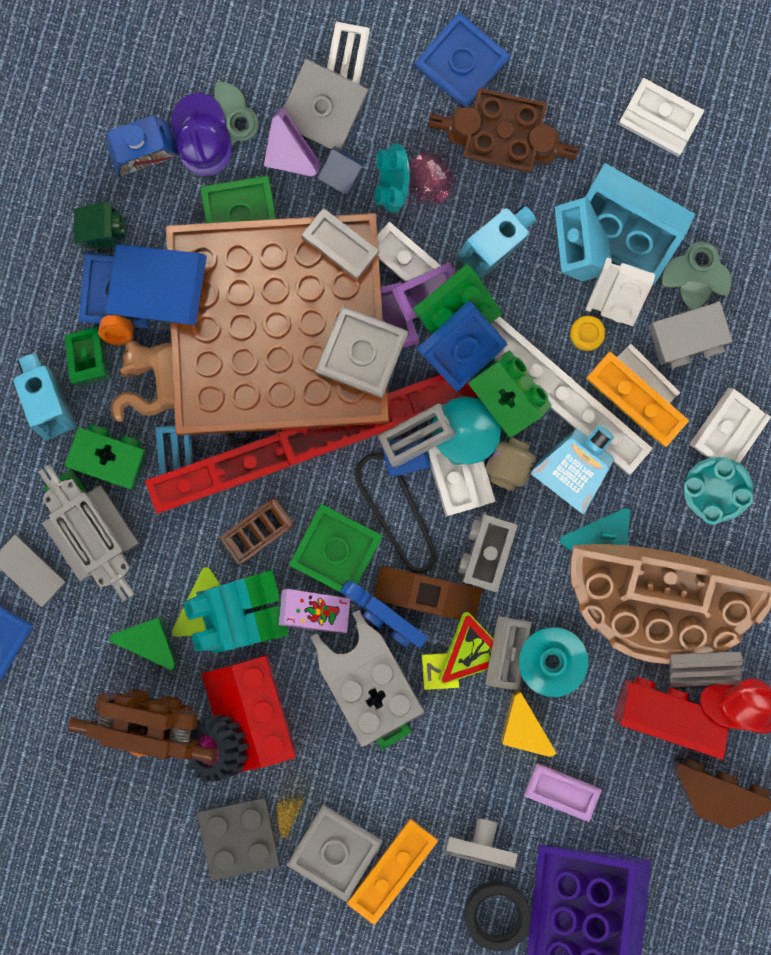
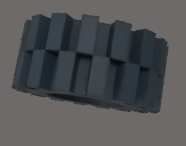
(229, 749)

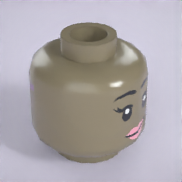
(511, 464)

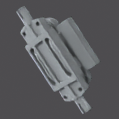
(89, 532)

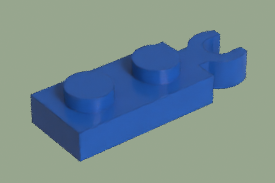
(379, 614)

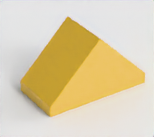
(523, 729)

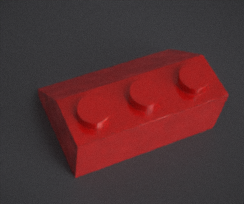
(252, 699)
(669, 717)

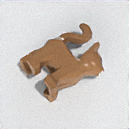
(136, 361)

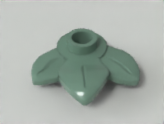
(234, 107)
(697, 280)

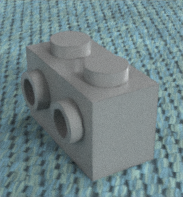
(691, 334)
(489, 552)

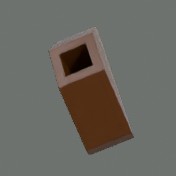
(426, 593)
(719, 796)

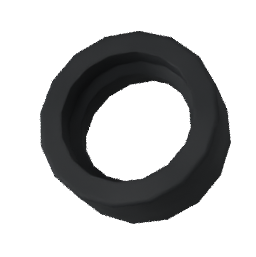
(506, 941)

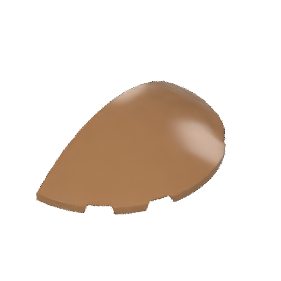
(665, 601)

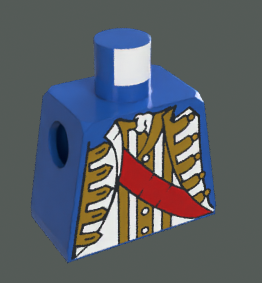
(140, 145)

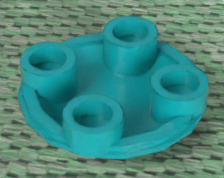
(393, 178)
(474, 428)
(718, 489)

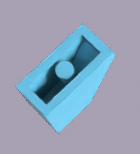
(581, 240)

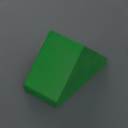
(86, 358)
(148, 641)

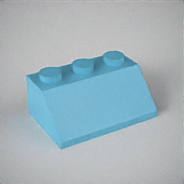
(638, 221)

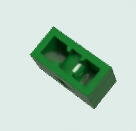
(494, 388)
(86, 457)

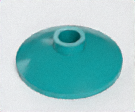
(571, 664)

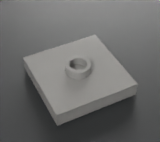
(324, 104)
(362, 352)
(334, 853)

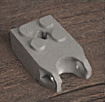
(360, 672)

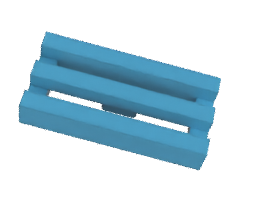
(160, 431)

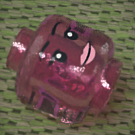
(430, 179)

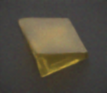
(287, 812)

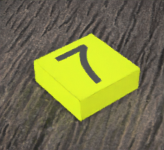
(432, 667)

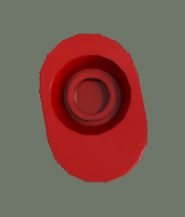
(739, 705)

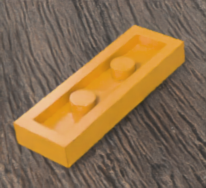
(637, 399)
(392, 871)

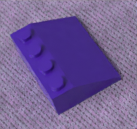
(588, 903)

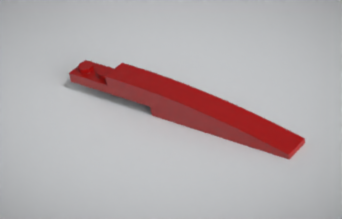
(290, 448)

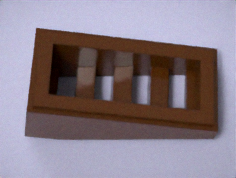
(281, 516)

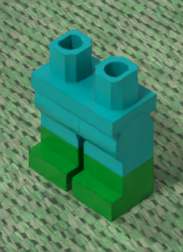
(225, 618)

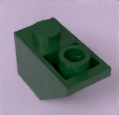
(98, 226)

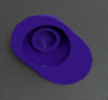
(201, 134)

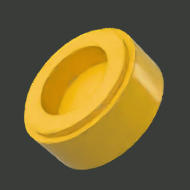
(587, 333)

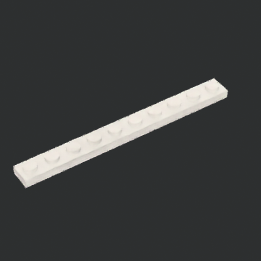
(564, 394)

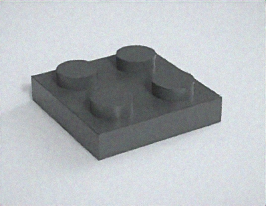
(238, 838)

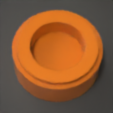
(116, 330)

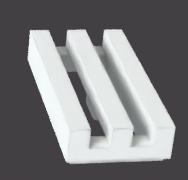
(352, 30)

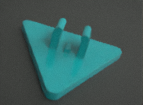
(608, 530)

